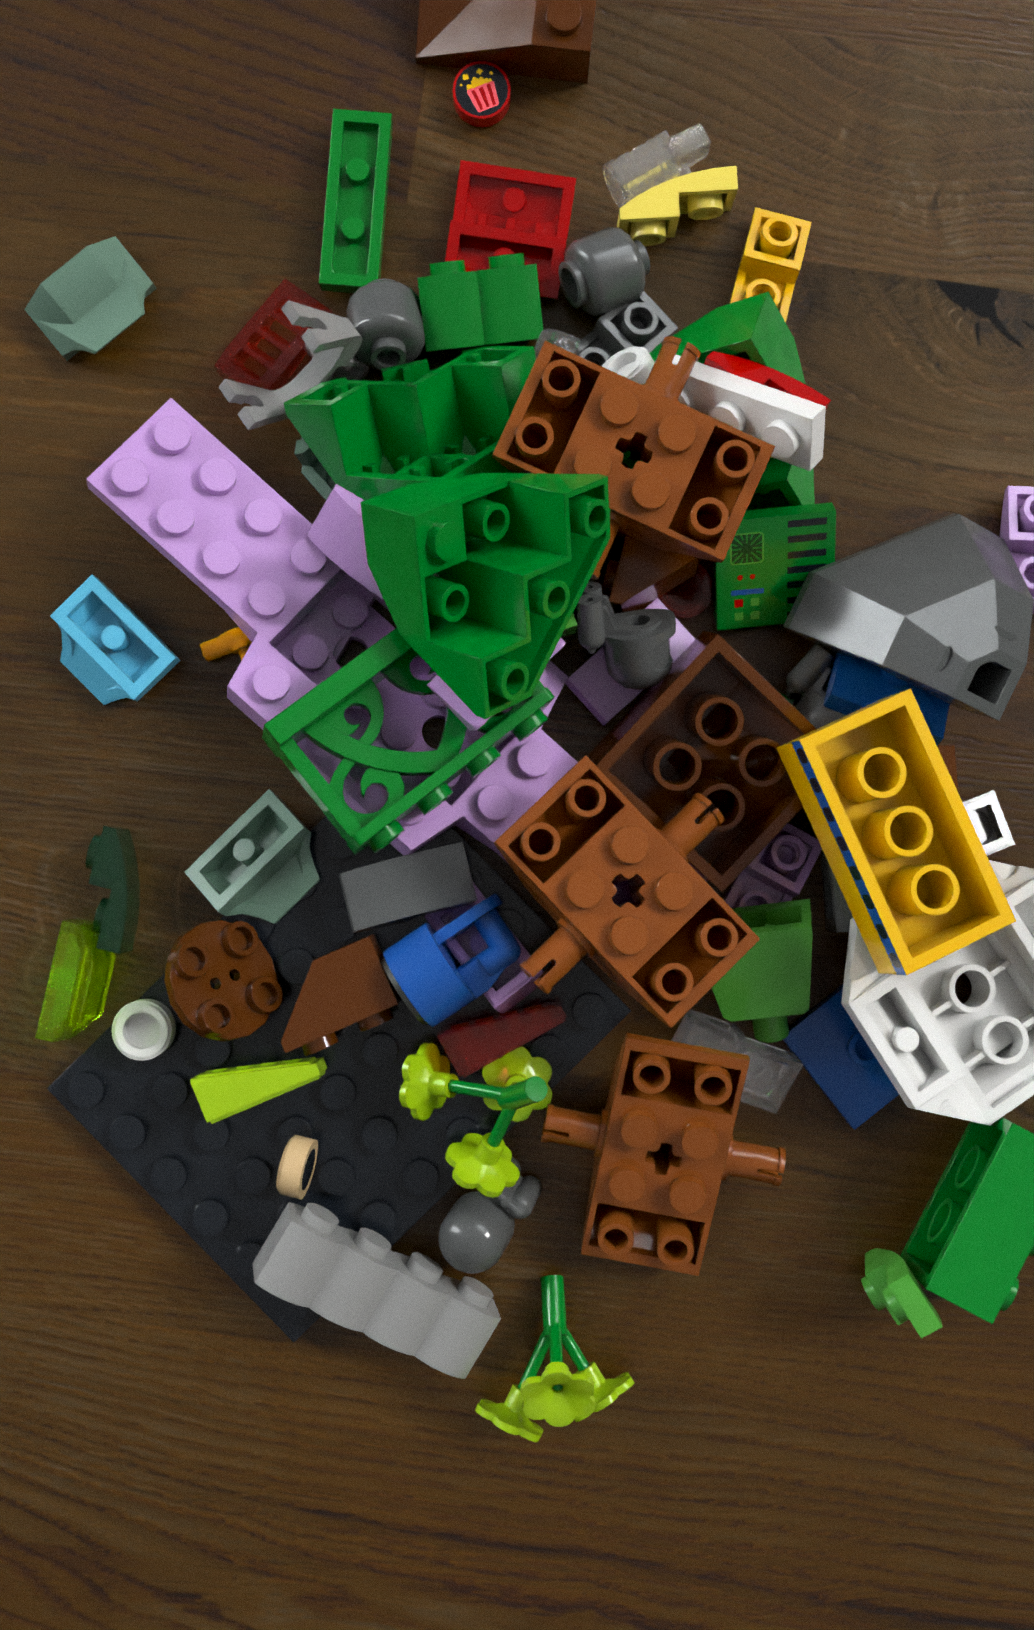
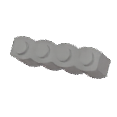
(376, 1291)

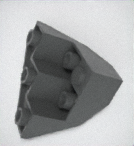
(928, 608)

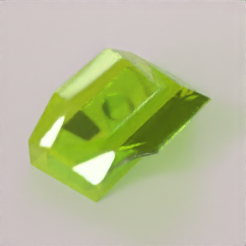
(76, 982)

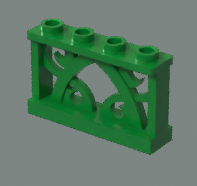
(322, 720)

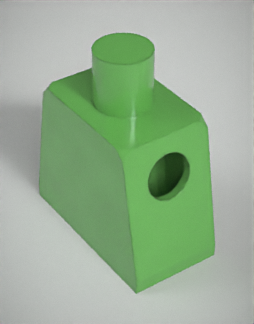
(774, 973)

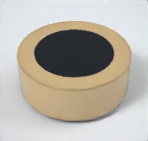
(297, 1166)

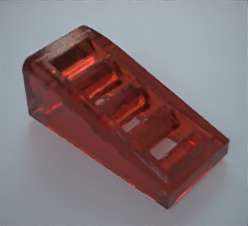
(231, 362)
(487, 1039)

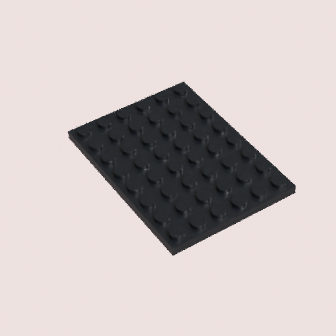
(372, 1157)

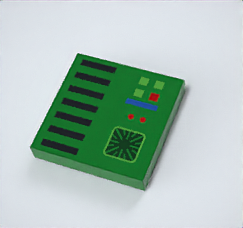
(770, 563)

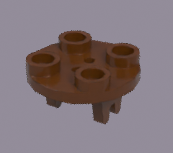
(210, 954)

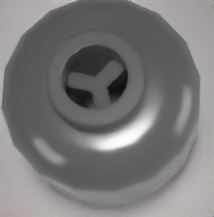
(604, 271)
(388, 322)

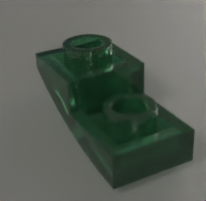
(115, 868)

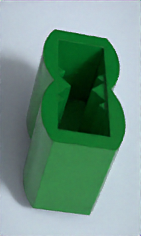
(480, 305)

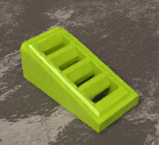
(238, 1088)

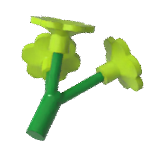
(514, 1085)
(557, 1393)

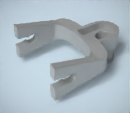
(332, 350)

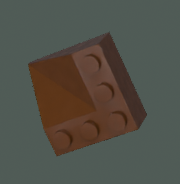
(517, 35)
(714, 735)

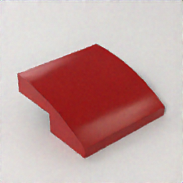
(511, 213)

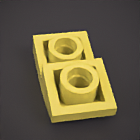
(657, 211)

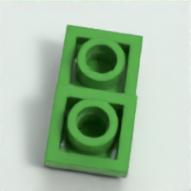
(894, 1287)

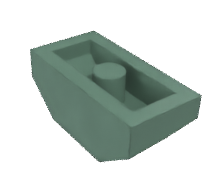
(91, 298)
(258, 863)

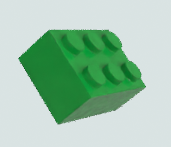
(978, 1221)

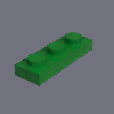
(355, 199)

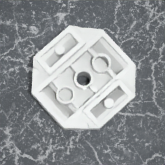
(946, 1054)

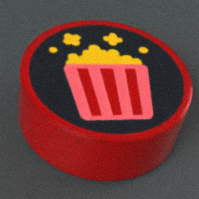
(481, 94)

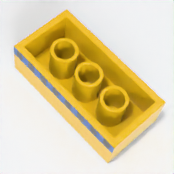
(896, 834)

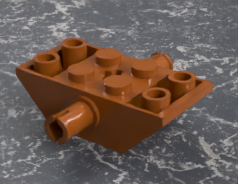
(692, 467)
(676, 930)
(662, 1152)

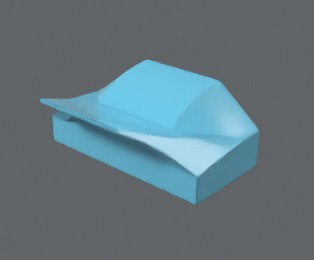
(110, 644)

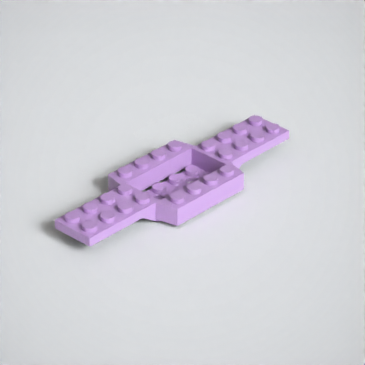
(269, 576)

